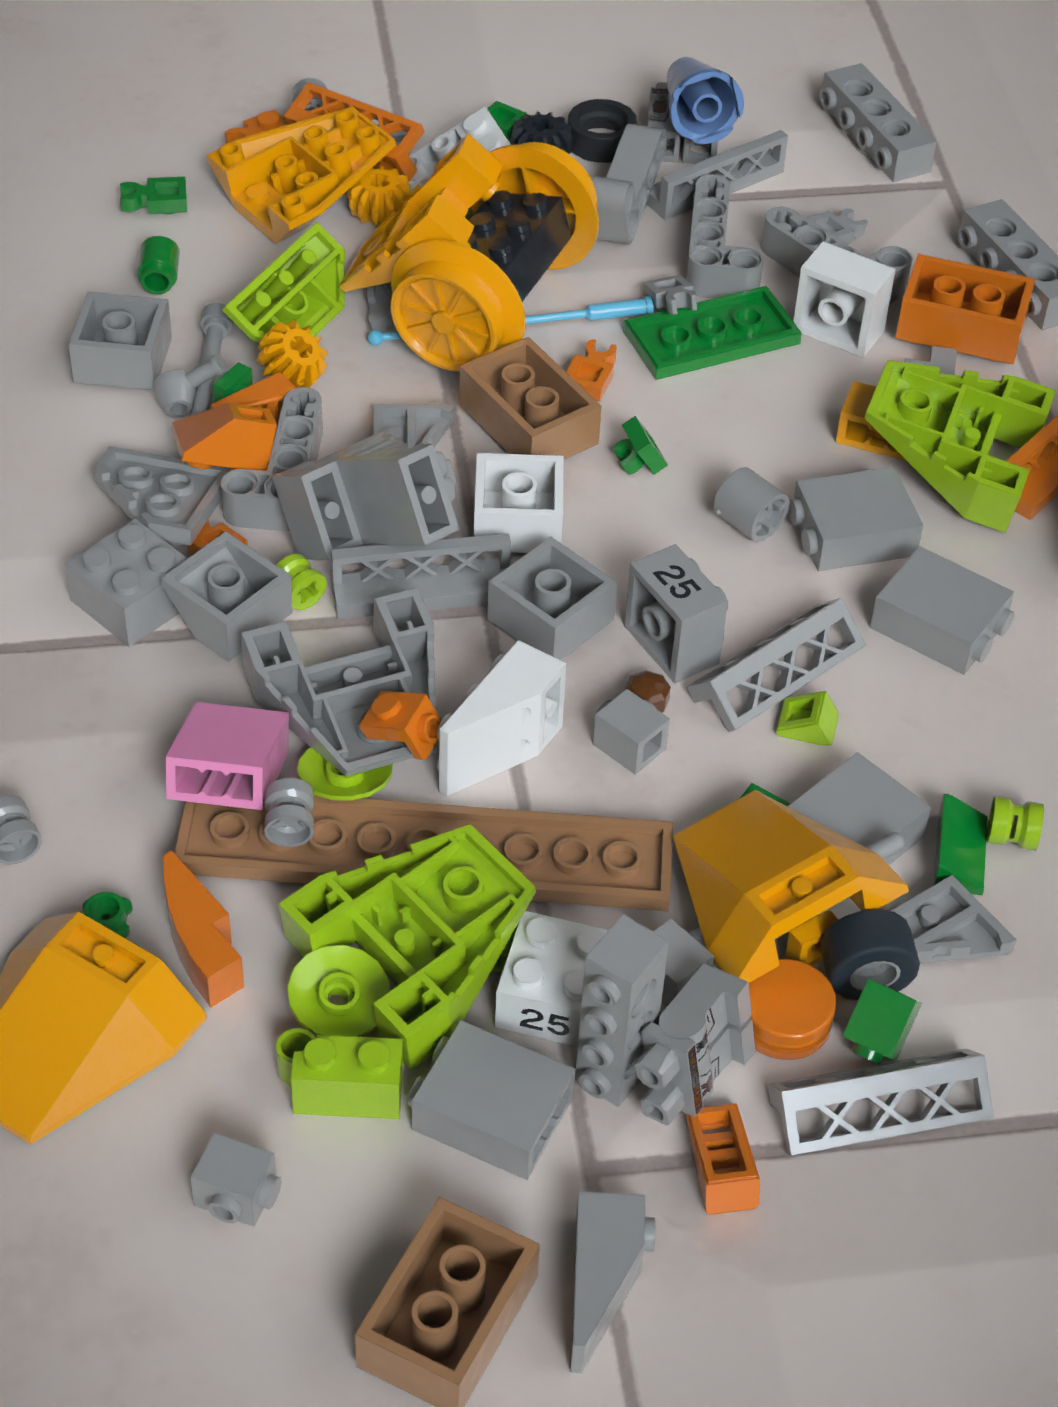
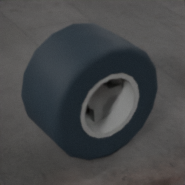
(872, 947)

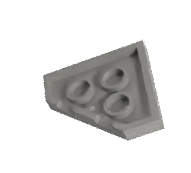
(161, 491)

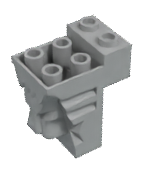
(369, 495)

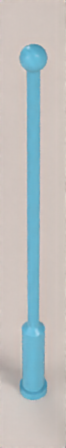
(592, 312)

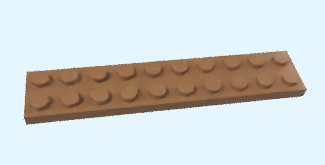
(559, 853)

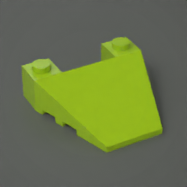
(948, 428)
(429, 921)

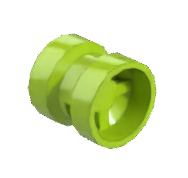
(1026, 823)

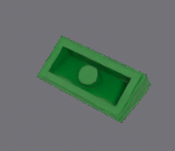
(961, 844)

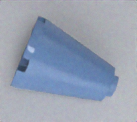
(702, 100)

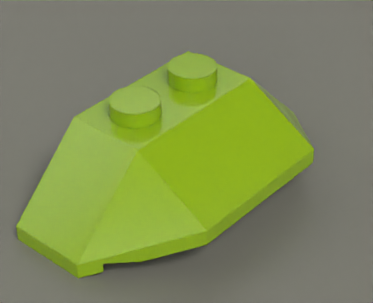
(294, 287)

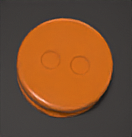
(791, 1010)

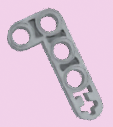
(629, 182)
(793, 238)
(712, 266)
(251, 495)

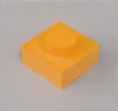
(806, 939)

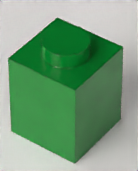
(881, 1022)

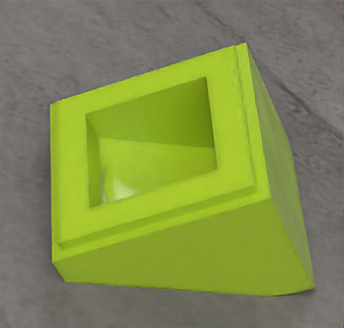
(808, 718)

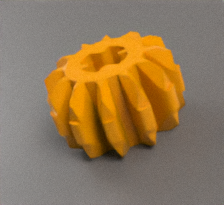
(378, 195)
(293, 354)

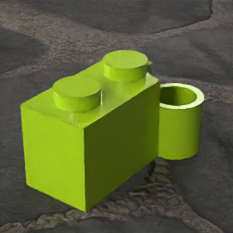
(341, 1074)

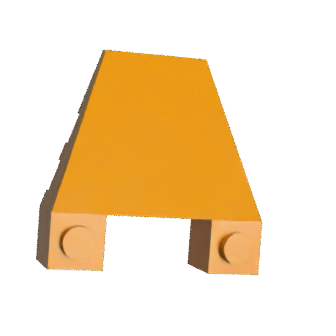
(430, 213)

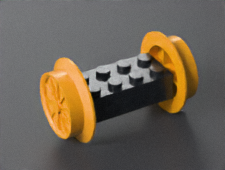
(468, 300)

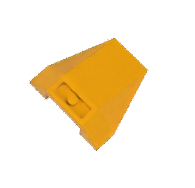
(298, 170)
(767, 870)
(82, 1021)

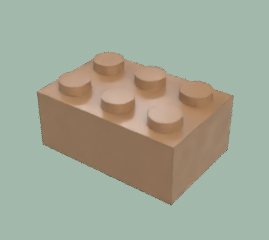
(529, 402)
(447, 1305)

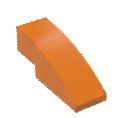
(201, 933)

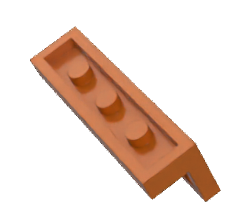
(389, 122)
(1041, 457)

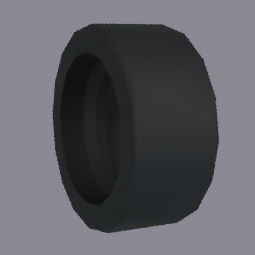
(598, 114)

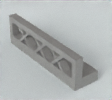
(740, 166)
(441, 586)
(767, 652)
(879, 1080)

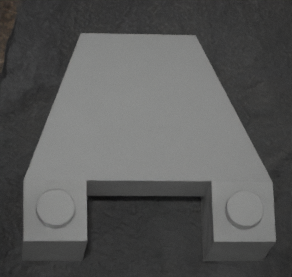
(335, 695)

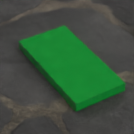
(713, 334)

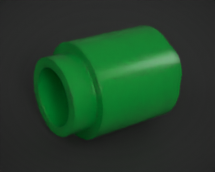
(158, 264)

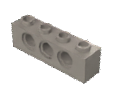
(878, 122)
(1007, 244)
(618, 1002)

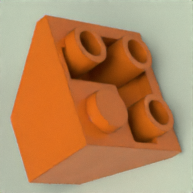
(226, 437)

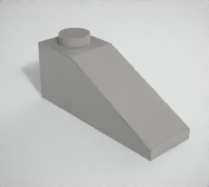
(607, 1262)

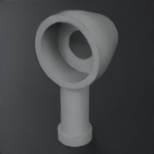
(177, 388)

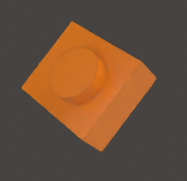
(403, 719)

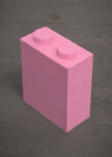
(227, 755)

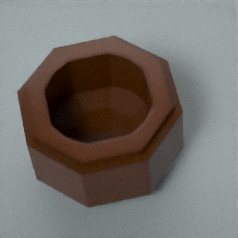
(650, 687)

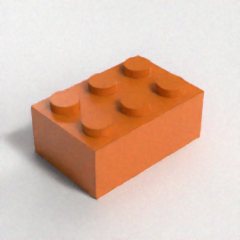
(965, 308)

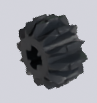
(542, 129)

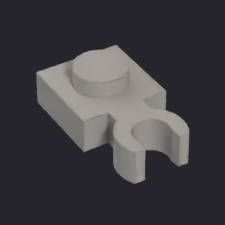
(840, 226)
(671, 293)

